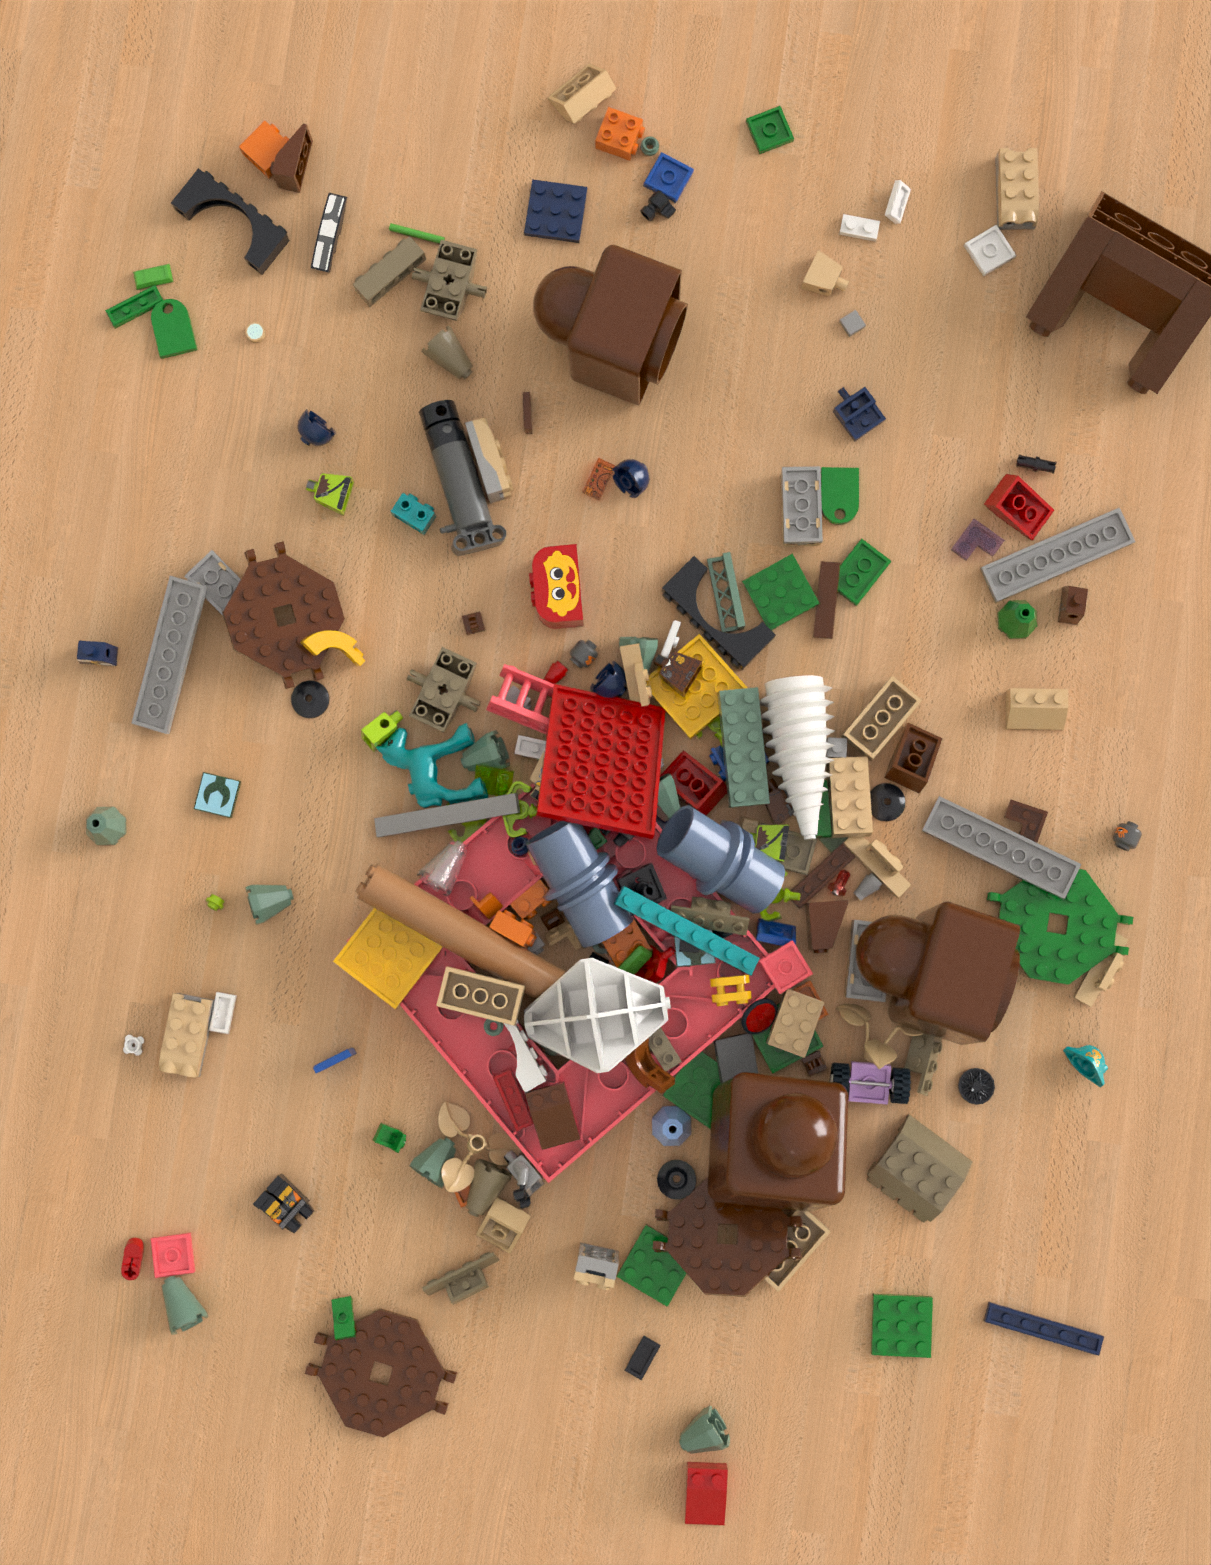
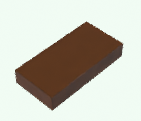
(527, 412)

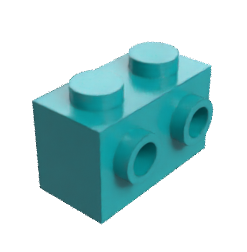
(414, 513)

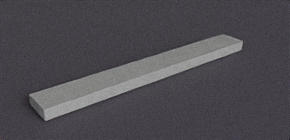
(447, 815)

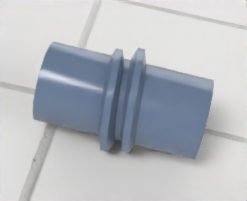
(721, 859)
(579, 882)

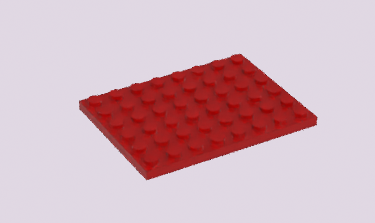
(602, 762)

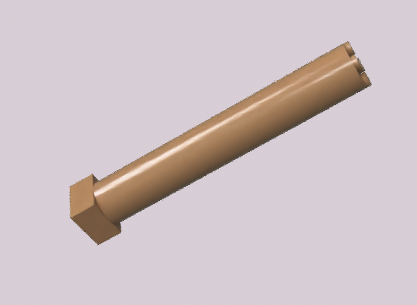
(456, 931)

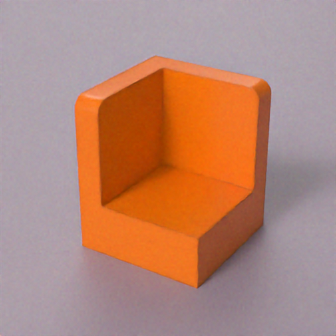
(488, 905)

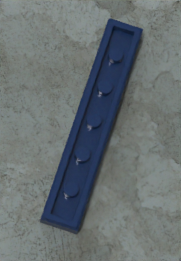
(1043, 1328)

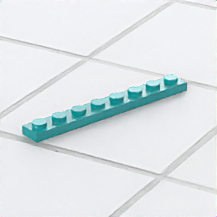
(686, 930)

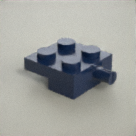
(858, 413)

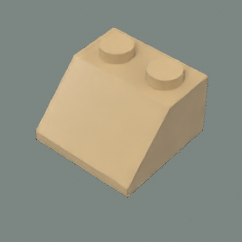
(503, 1225)

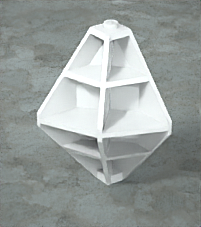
(596, 1014)

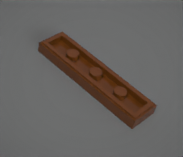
(828, 599)
(822, 874)

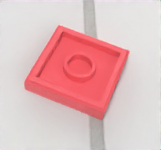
(786, 967)
(172, 1255)

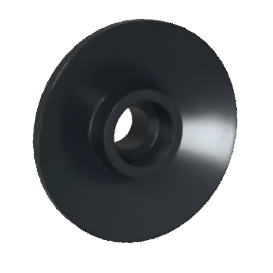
(316, 706)
(887, 812)
(679, 1189)

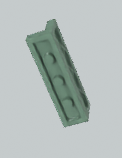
(733, 592)

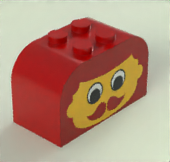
(557, 587)

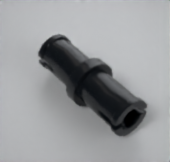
(1036, 464)

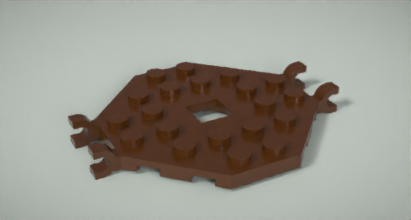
(253, 622)
(726, 1267)
(413, 1380)

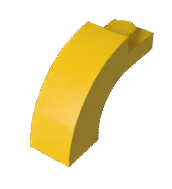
(324, 639)

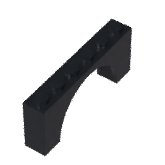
(204, 192)
(740, 646)

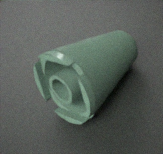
(181, 1305)

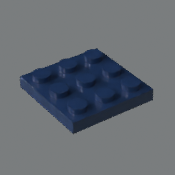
(555, 211)

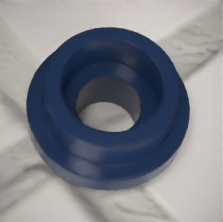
(519, 847)

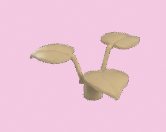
(875, 1051)
(454, 1172)

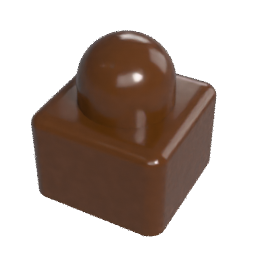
(614, 320)
(944, 969)
(778, 1142)

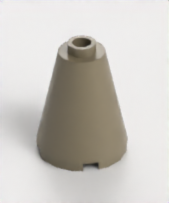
(449, 354)
(485, 1186)

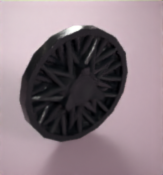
(976, 1086)

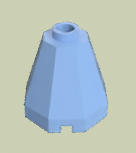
(667, 1117)

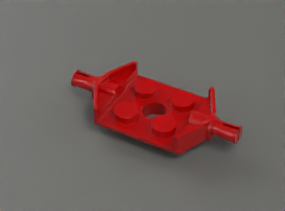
(655, 967)

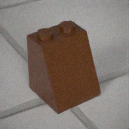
(823, 923)

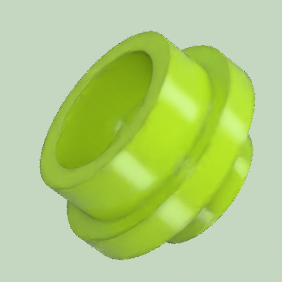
(215, 902)

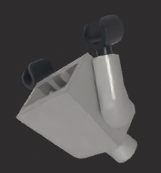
(526, 1178)

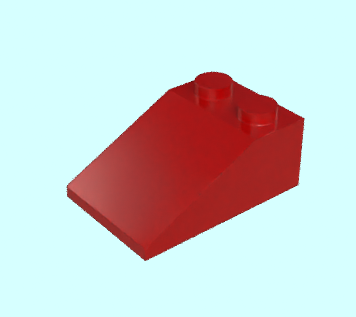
(1019, 506)
(696, 783)
(706, 1493)

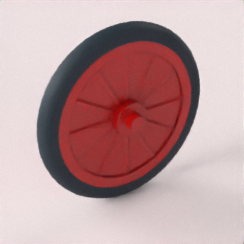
(759, 1016)

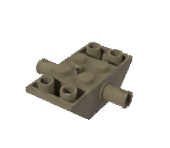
(454, 265)
(450, 672)

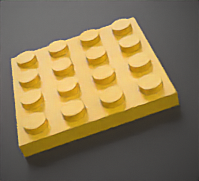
(700, 703)
(387, 957)

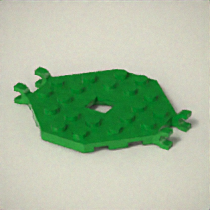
(1088, 931)

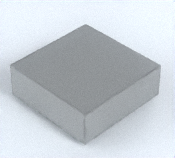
(852, 323)

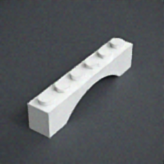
(528, 1070)

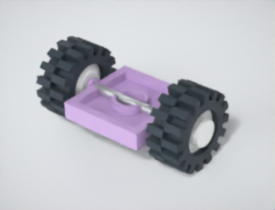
(872, 1084)

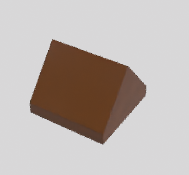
(552, 918)

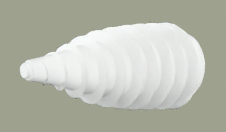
(800, 744)

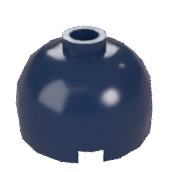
(314, 429)
(631, 477)
(610, 681)

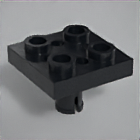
(648, 884)

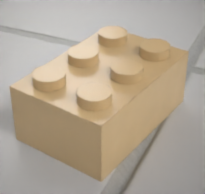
(795, 1022)

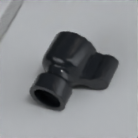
(658, 203)

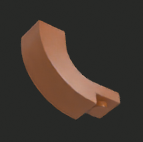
(647, 1070)

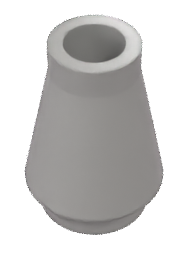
(868, 886)

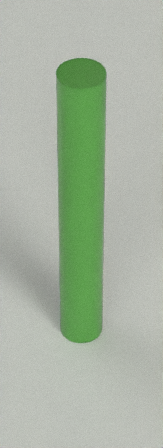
(415, 233)

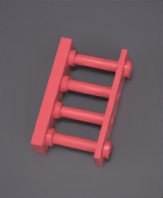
(517, 712)

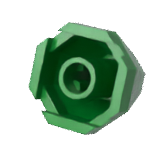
(1017, 619)

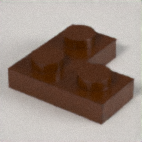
(1029, 816)

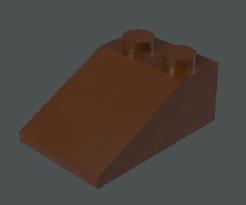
(292, 161)
(913, 758)
(552, 1115)

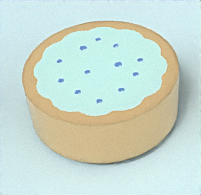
(255, 332)

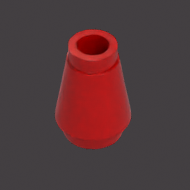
(556, 672)

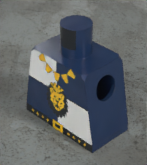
(95, 653)

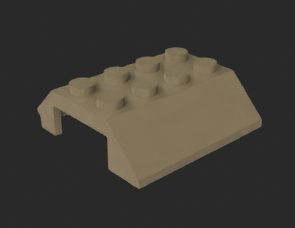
(920, 1170)

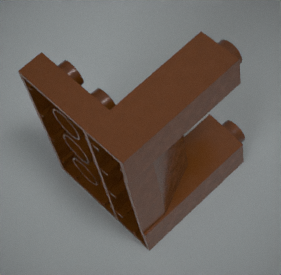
(1141, 274)

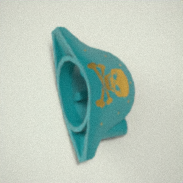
(1088, 1062)

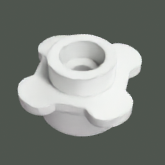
(128, 1048)

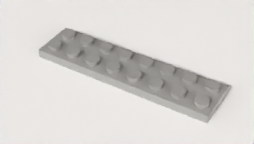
(1057, 555)
(169, 654)
(1001, 847)

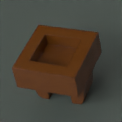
(473, 623)
(814, 1063)

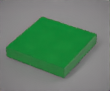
(769, 130)

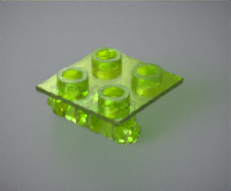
(496, 780)

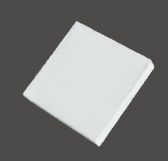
(990, 250)

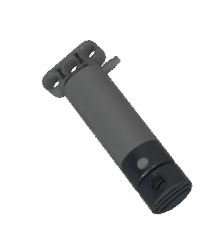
(459, 479)

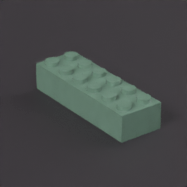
(743, 747)

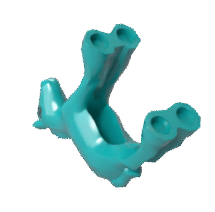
(423, 767)

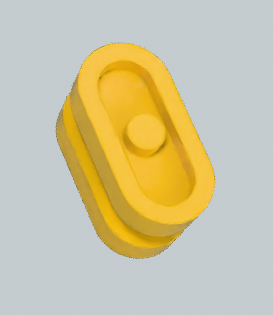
(740, 996)

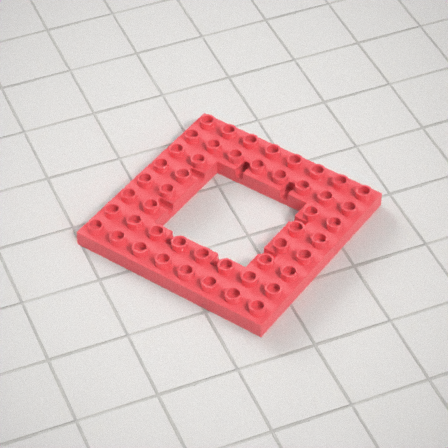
(595, 1098)

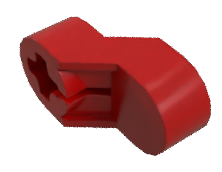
(131, 1268)

